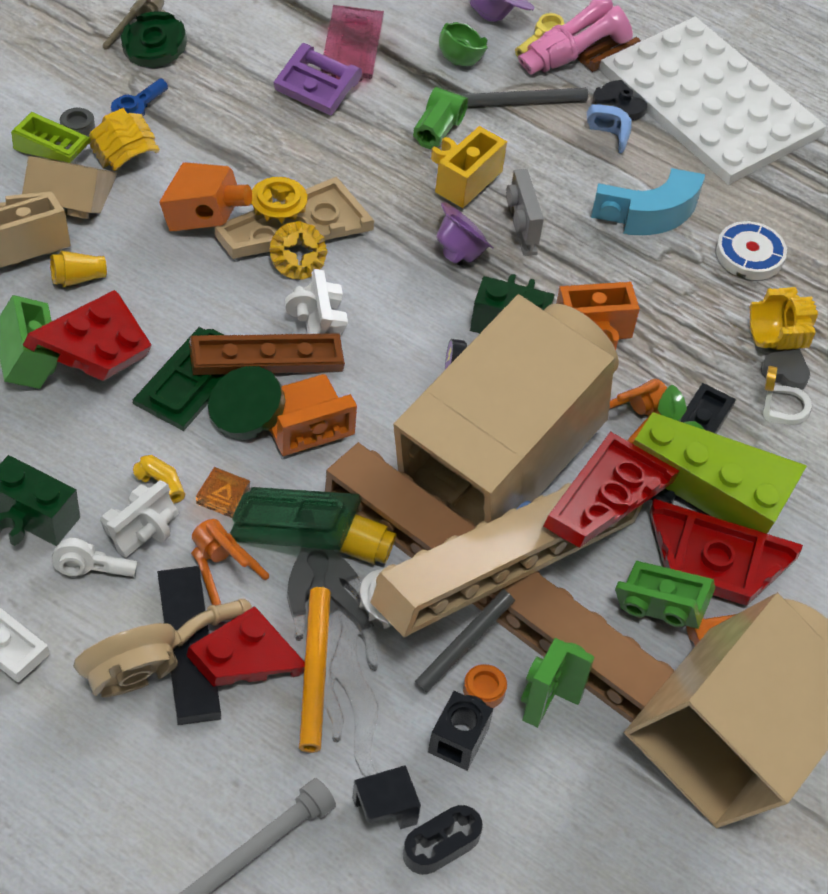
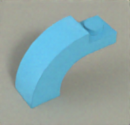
(650, 210)

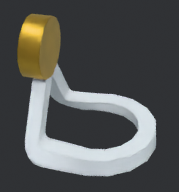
(778, 417)

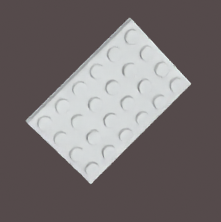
(713, 99)

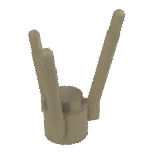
(137, 9)

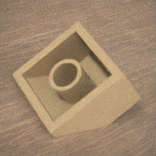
(74, 185)

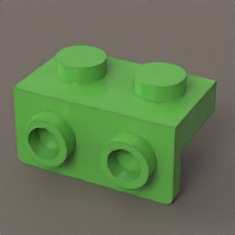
(665, 594)
(560, 673)

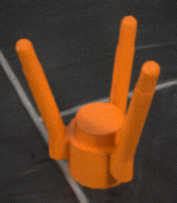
(642, 400)
(217, 544)

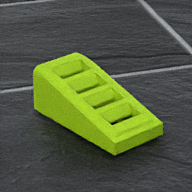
(32, 135)

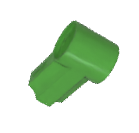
(441, 113)

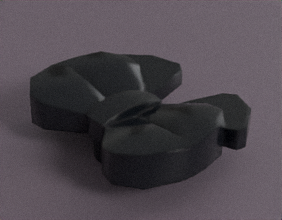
(622, 97)

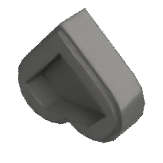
(791, 368)

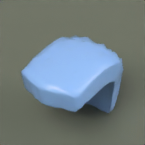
(611, 120)

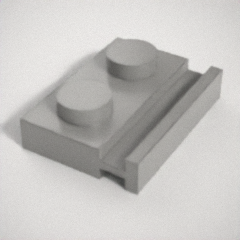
(525, 211)

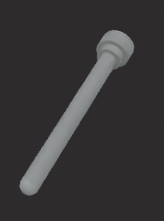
(312, 802)

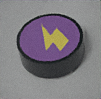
(454, 349)

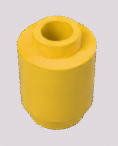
(368, 540)

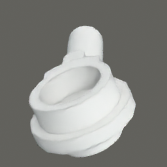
(78, 557)

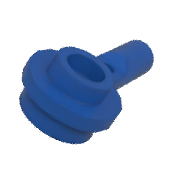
(138, 103)

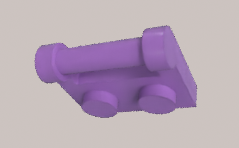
(314, 86)

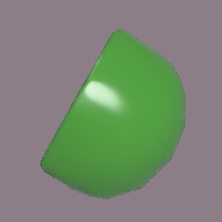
(461, 44)

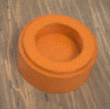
(486, 683)

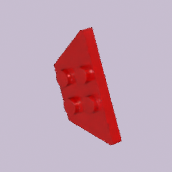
(94, 337)
(733, 555)

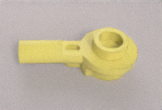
(544, 24)

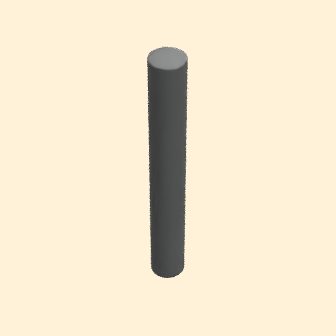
(465, 640)

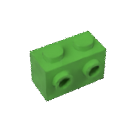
(17, 362)

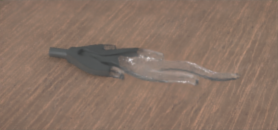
(346, 624)

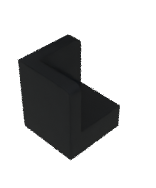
(388, 796)

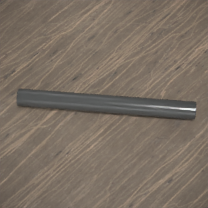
(526, 97)

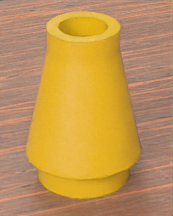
(75, 268)

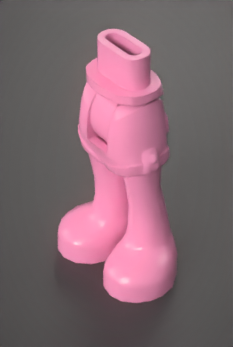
(561, 46)

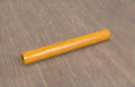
(315, 670)

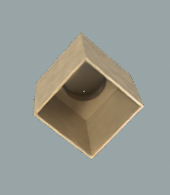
(743, 712)

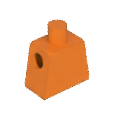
(202, 196)

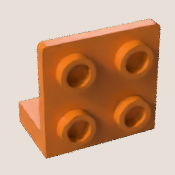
(313, 416)

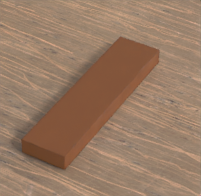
(272, 352)

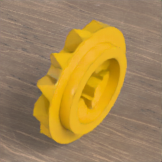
(280, 189)
(286, 261)

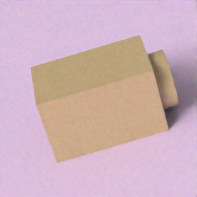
(509, 410)

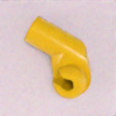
(154, 467)

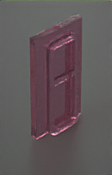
(354, 38)

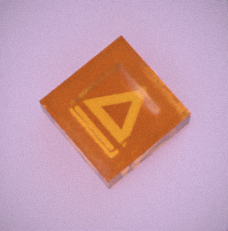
(222, 492)

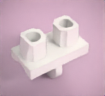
(315, 303)
(144, 518)

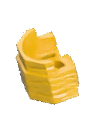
(121, 138)
(783, 320)

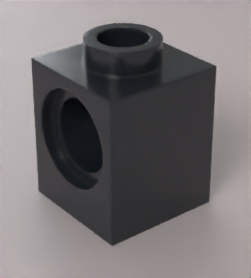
(457, 745)

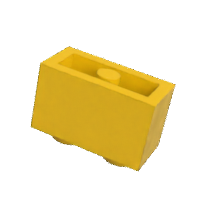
(469, 165)

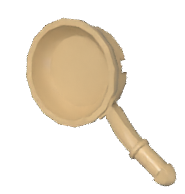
(131, 656)

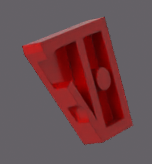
(244, 650)

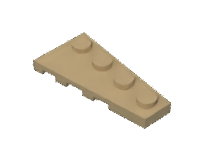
(328, 208)

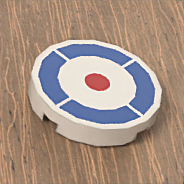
(751, 250)

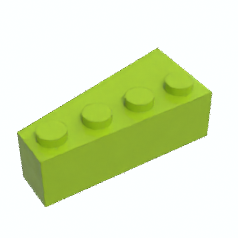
(721, 473)

